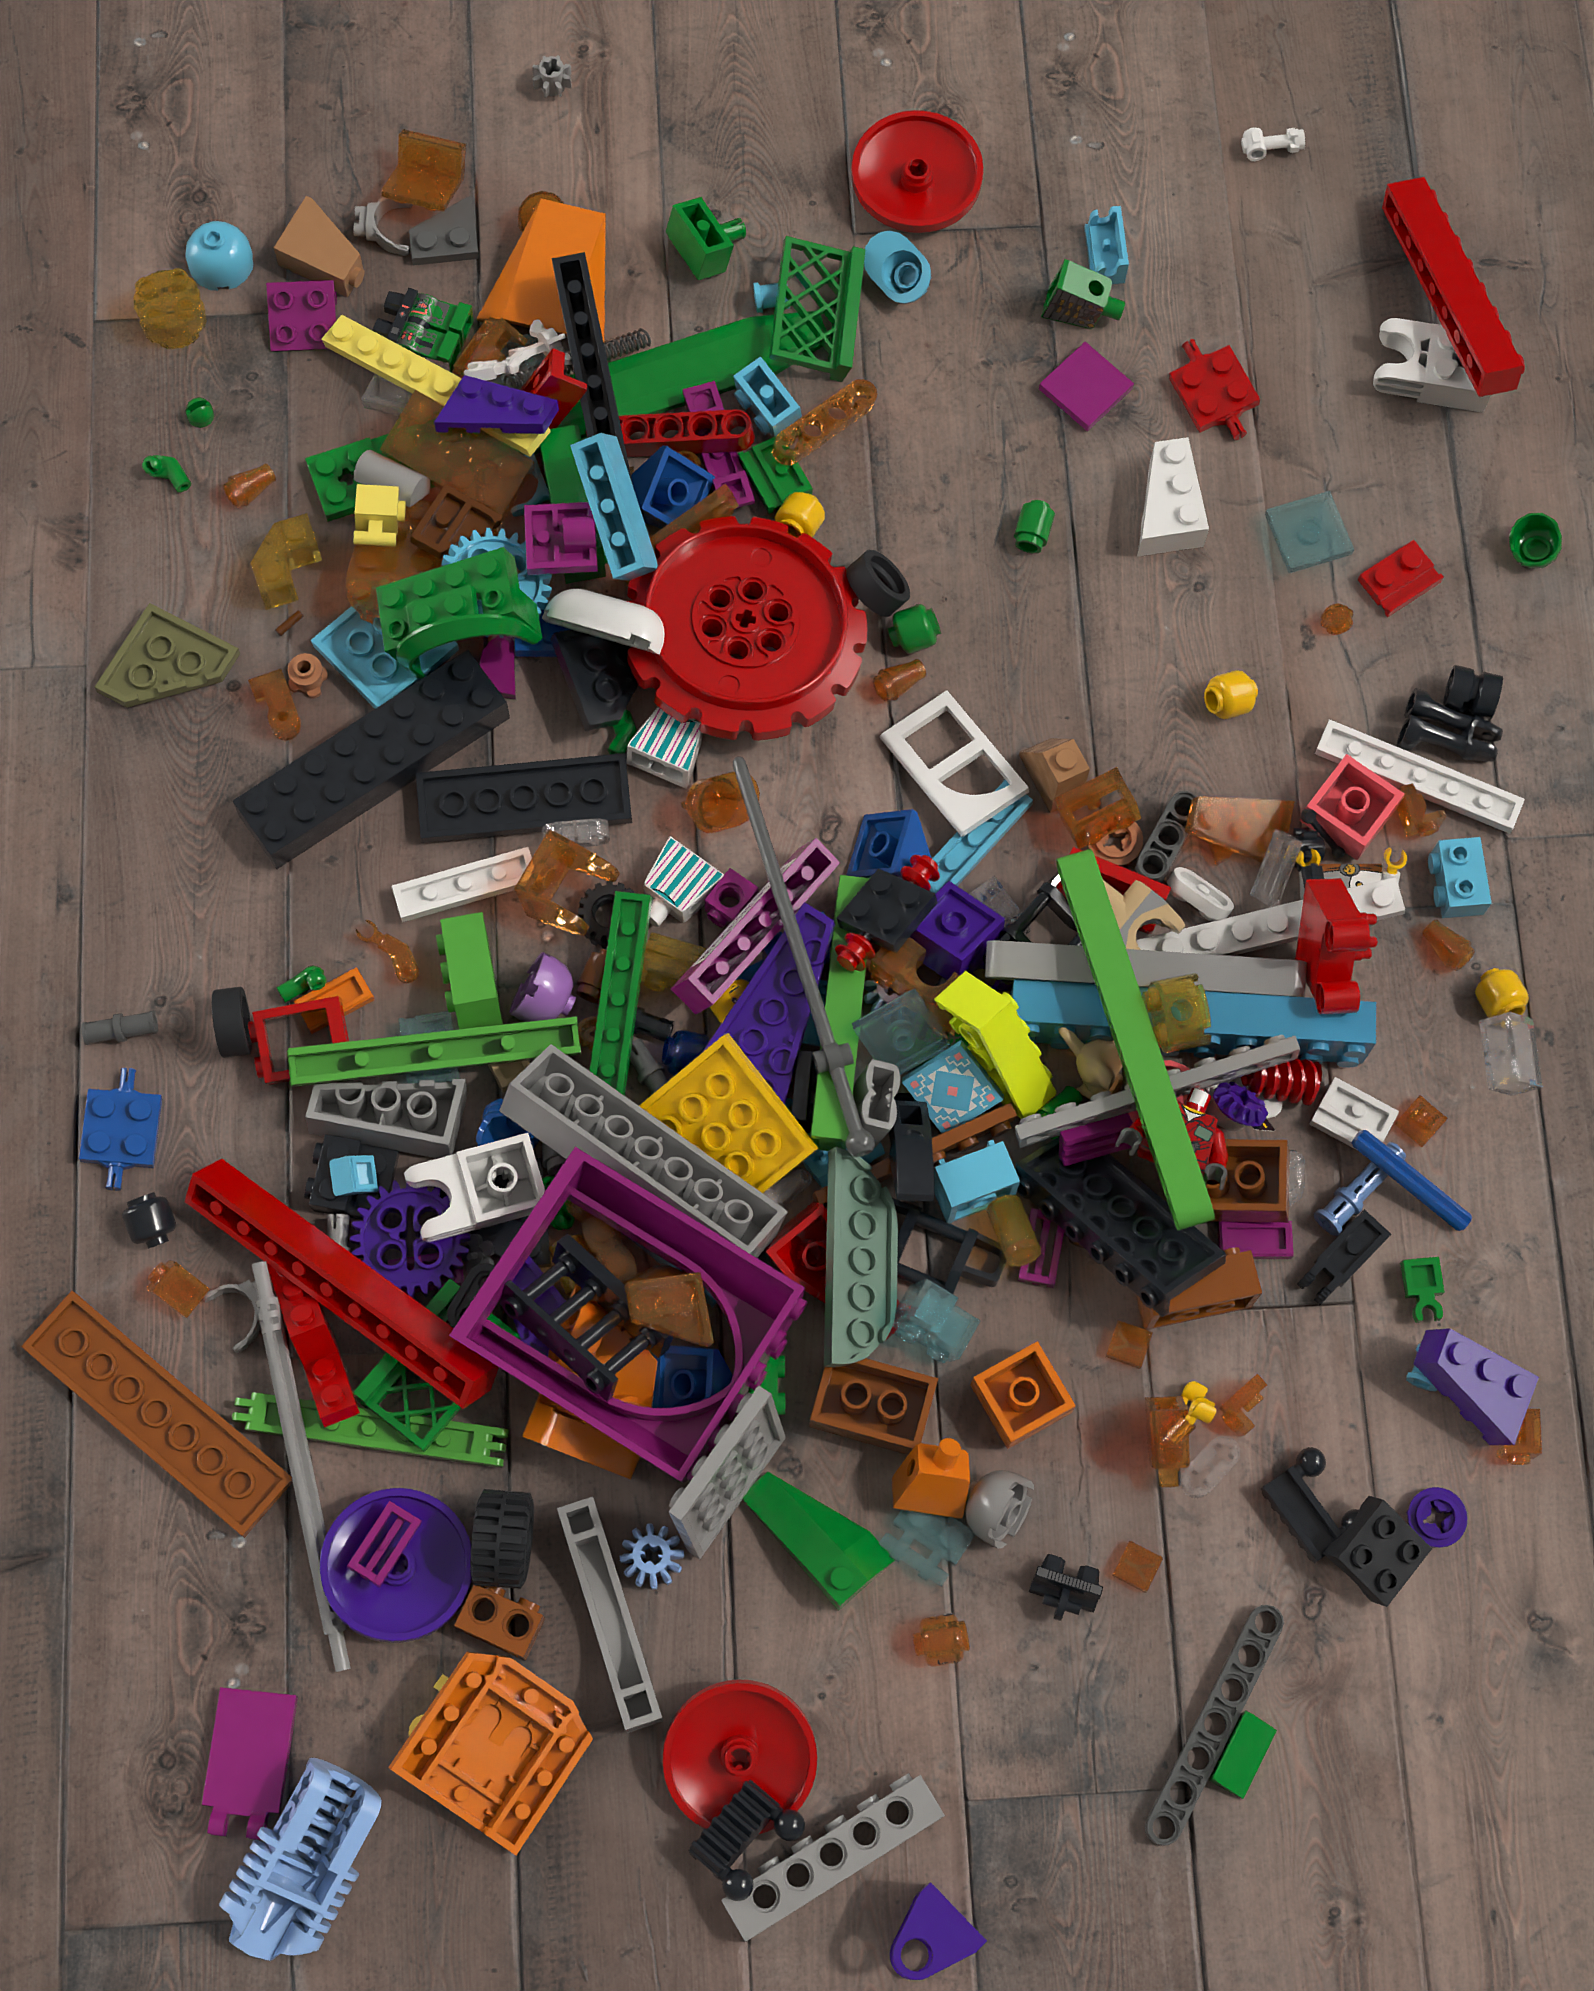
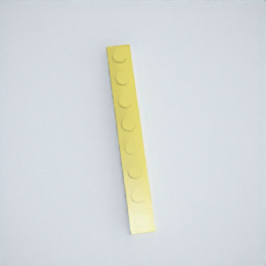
(409, 372)

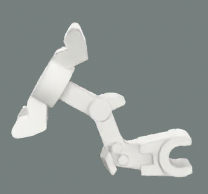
(547, 341)

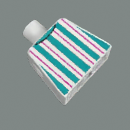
(666, 748)
(679, 883)

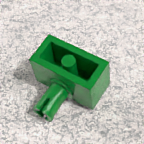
(701, 239)

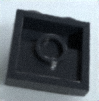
(320, 1188)

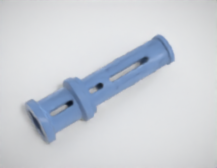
(1349, 1200)

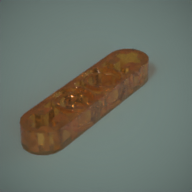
(824, 421)

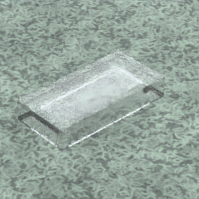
(1276, 868)

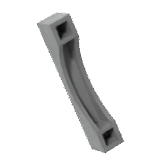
(610, 1615)

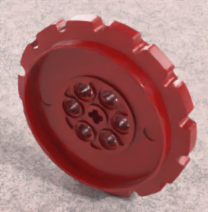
(766, 687)

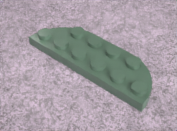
(858, 1261)

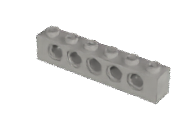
(922, 1813)

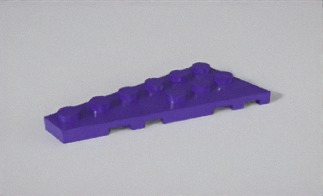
(773, 1008)

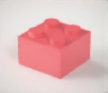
(1354, 805)

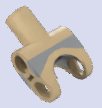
(1138, 908)

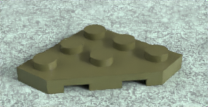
(164, 659)

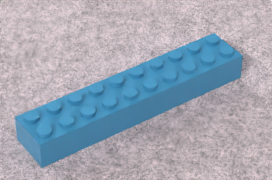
(1235, 1021)

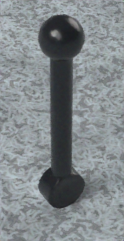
(1309, 816)

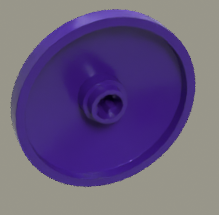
(422, 1586)

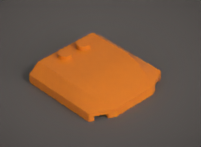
(495, 1747)

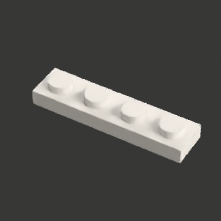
(460, 884)

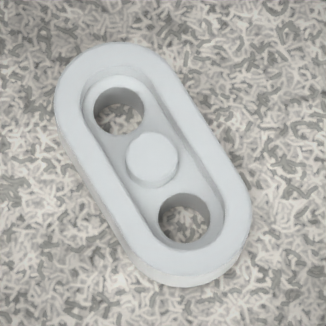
(1202, 895)

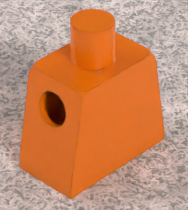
(933, 1480)

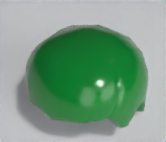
(1535, 540)

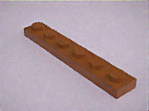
(961, 1137)

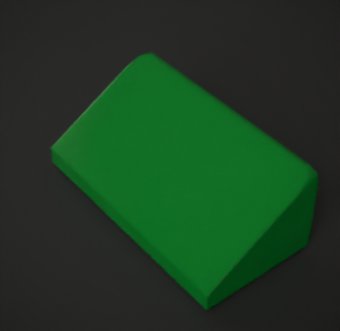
(1243, 1754)

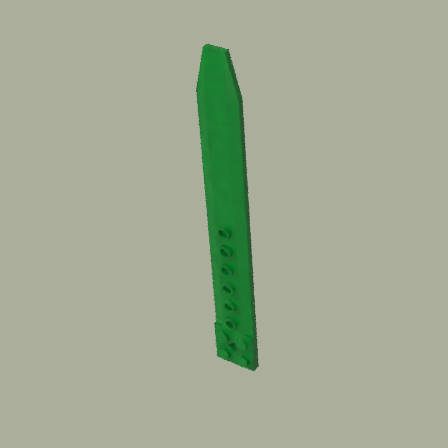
(641, 385)

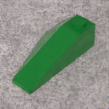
(823, 1542)

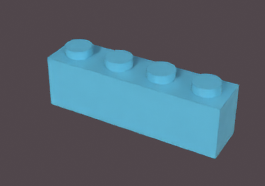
(614, 506)

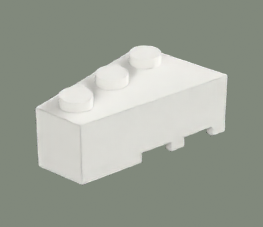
(1173, 501)

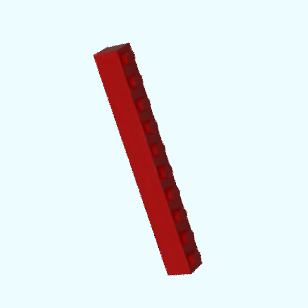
(340, 1282)

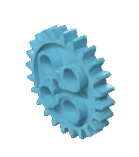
(532, 585)

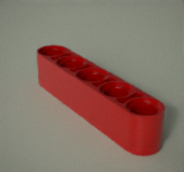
(687, 425)

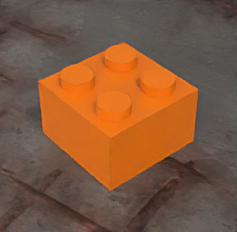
(1022, 1395)

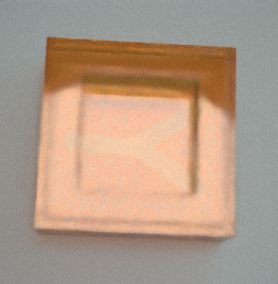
(1129, 1344)
(1137, 1566)

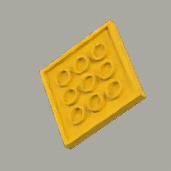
(732, 1115)

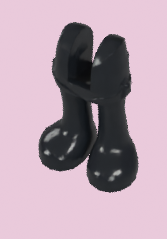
(1416, 730)

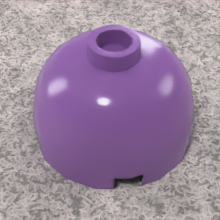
(544, 992)

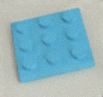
(359, 656)

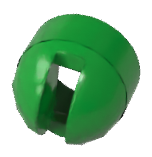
(199, 412)

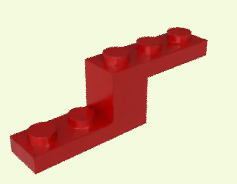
(316, 1350)

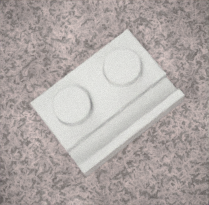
(1349, 1110)

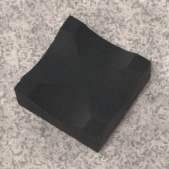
(1378, 1551)

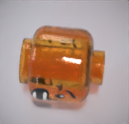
(941, 1640)

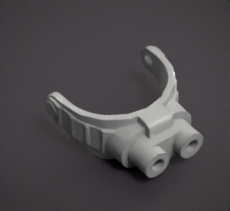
(368, 222)
(248, 1290)

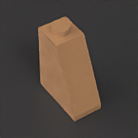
(319, 250)
(1055, 768)

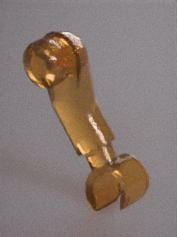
(399, 952)

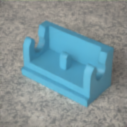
(1107, 245)

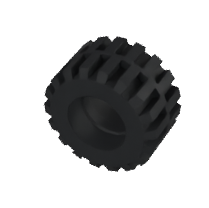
(502, 1538)

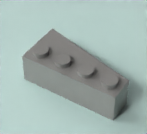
(390, 1115)

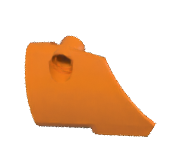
(571, 1435)

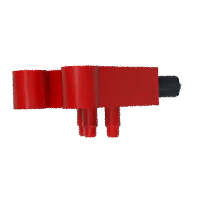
(1331, 940)

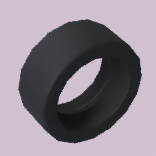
(878, 583)
(231, 1021)

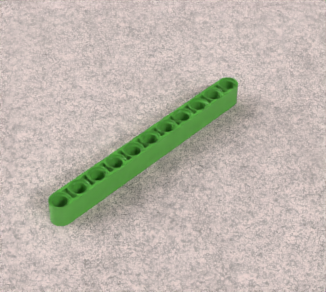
(1135, 1040)

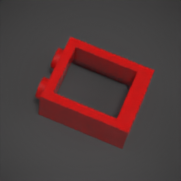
(259, 1034)

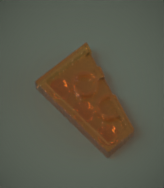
(1239, 822)

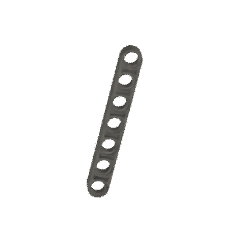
(1201, 1738)

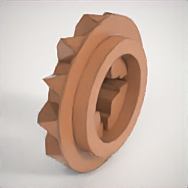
(1130, 846)

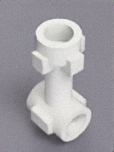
(1256, 145)

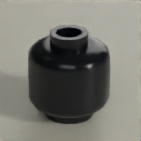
(149, 1220)

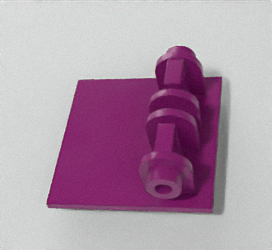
(300, 314)

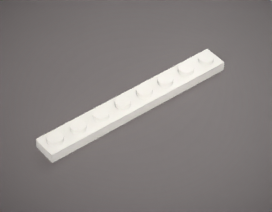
(1269, 925)

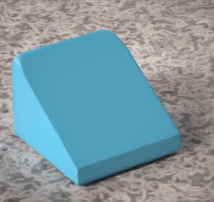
(353, 1175)

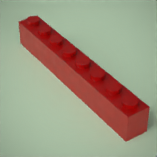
(1453, 287)

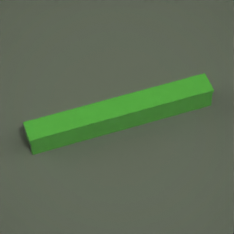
(842, 1008)
(430, 1051)

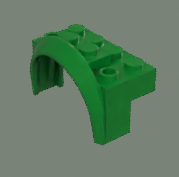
(444, 607)

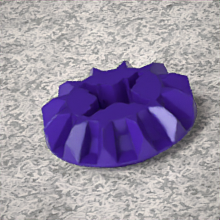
(1240, 1104)
(1443, 1501)

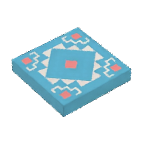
(953, 1087)

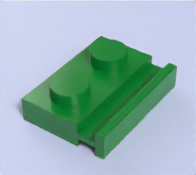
(770, 478)

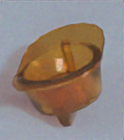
(717, 803)

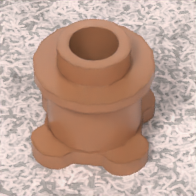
(306, 682)

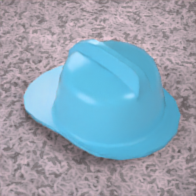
(897, 267)

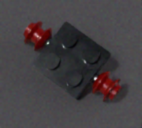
(886, 911)

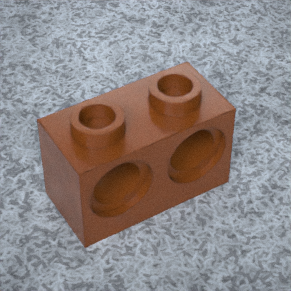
(496, 1629)

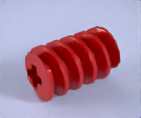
(1291, 1079)

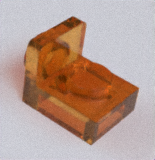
(1413, 816)
(176, 1287)
(1247, 1398)
(1528, 1440)

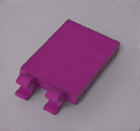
(248, 1758)

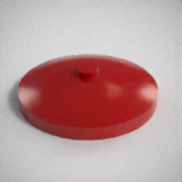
(917, 171)
(733, 1736)

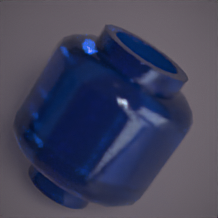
(682, 1049)

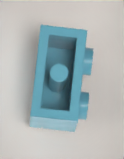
(766, 397)
(1460, 877)

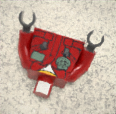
(1205, 1137)

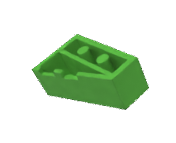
(469, 971)

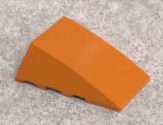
(528, 281)

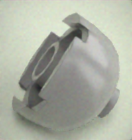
(998, 1505)

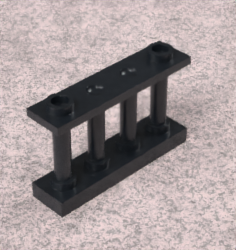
(596, 1285)

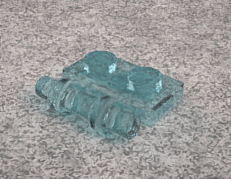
(939, 1533)

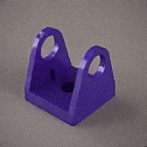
(940, 1929)

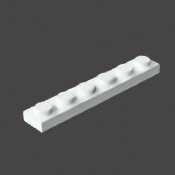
(1430, 779)

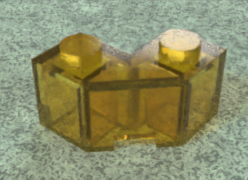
(285, 548)

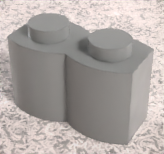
(875, 1098)

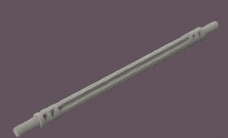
(297, 1453)

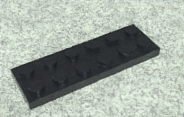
(521, 797)

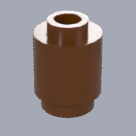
(591, 977)

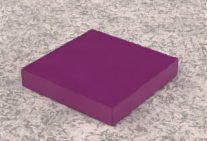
(1086, 386)

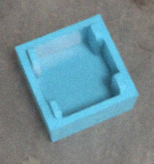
(974, 1181)

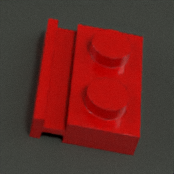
(1400, 578)

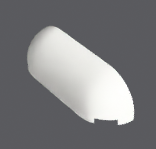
(607, 619)

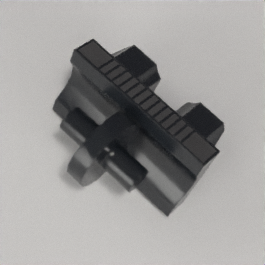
(1065, 1591)

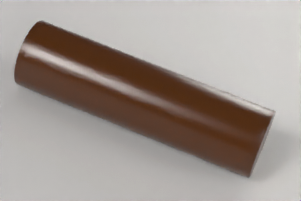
(289, 623)

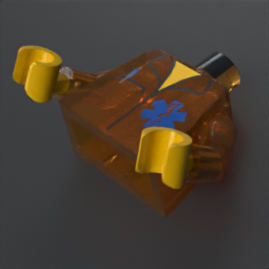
(1169, 1430)

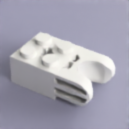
(1431, 369)
(470, 1187)

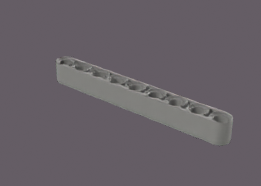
(1216, 972)

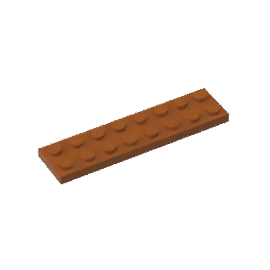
(158, 1413)

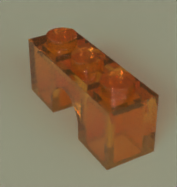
(900, 974)

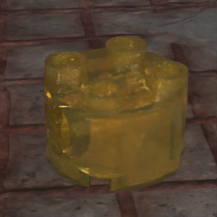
(169, 308)
(1190, 1001)

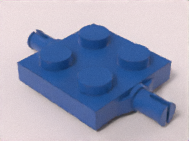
(120, 1128)

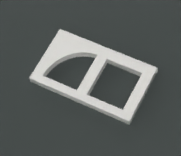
(961, 810)

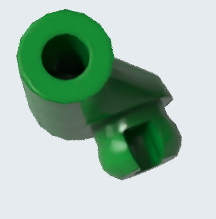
(167, 468)
(624, 731)
(309, 978)

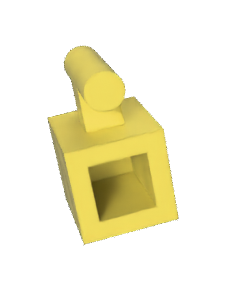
(377, 515)

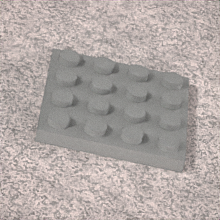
(727, 1472)

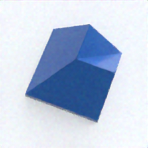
(669, 486)
(887, 843)
(689, 1376)

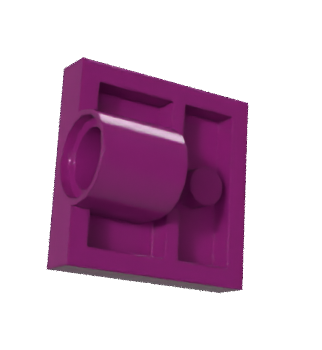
(560, 538)

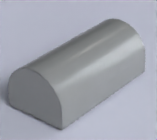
(379, 470)

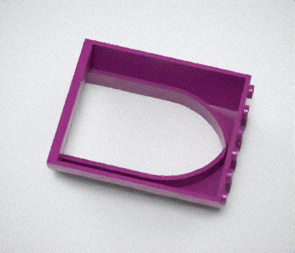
(750, 1293)

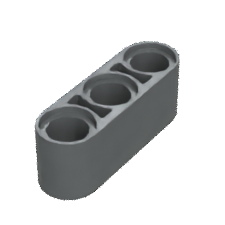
(1169, 825)

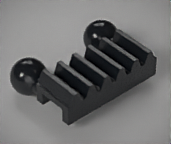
(1301, 1508)
(734, 1832)

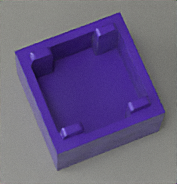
(957, 932)

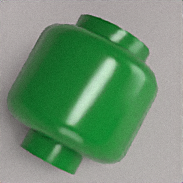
(914, 629)

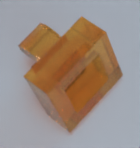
(1421, 1121)

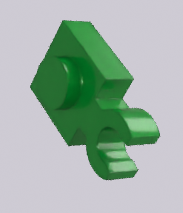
(1423, 1281)

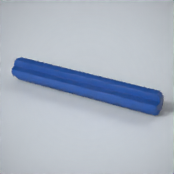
(1411, 1180)

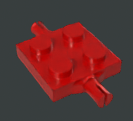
(1214, 389)

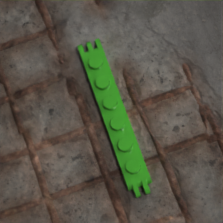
(366, 1430)

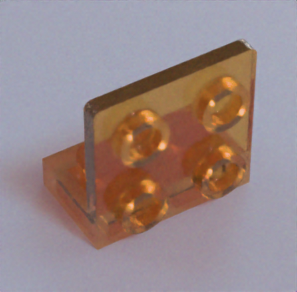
(426, 171)

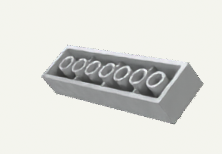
(577, 1109)

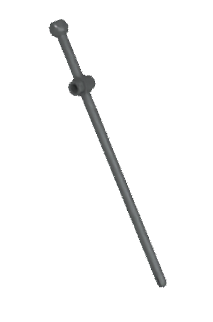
(832, 1056)

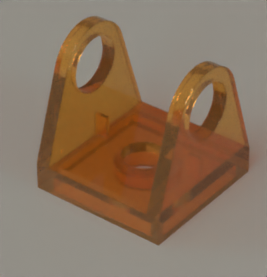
(546, 873)

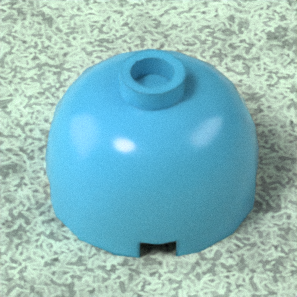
(219, 255)

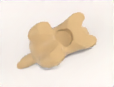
(1096, 1064)

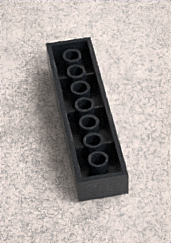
(372, 759)

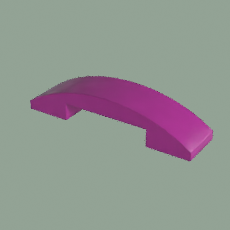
(722, 465)

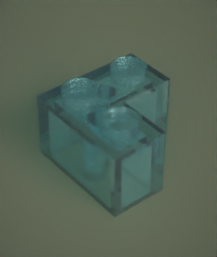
(934, 1320)

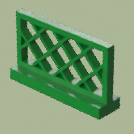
(845, 306)
(389, 1371)

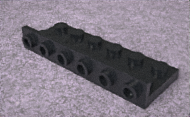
(1119, 1224)

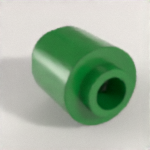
(1034, 526)

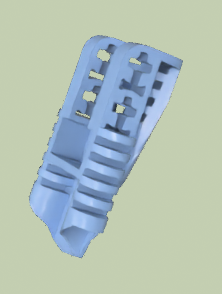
(301, 1865)

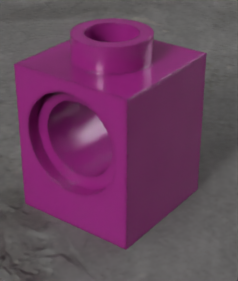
(730, 885)

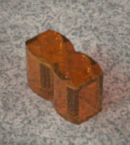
(608, 1248)

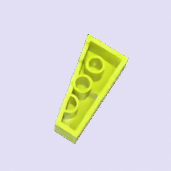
(999, 1042)

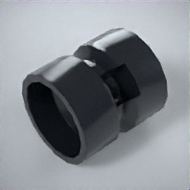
(1473, 692)

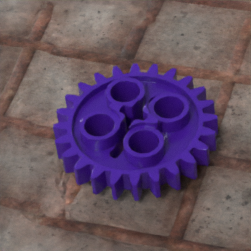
(377, 1239)

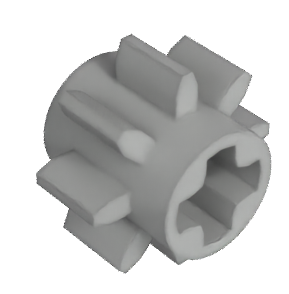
(552, 76)

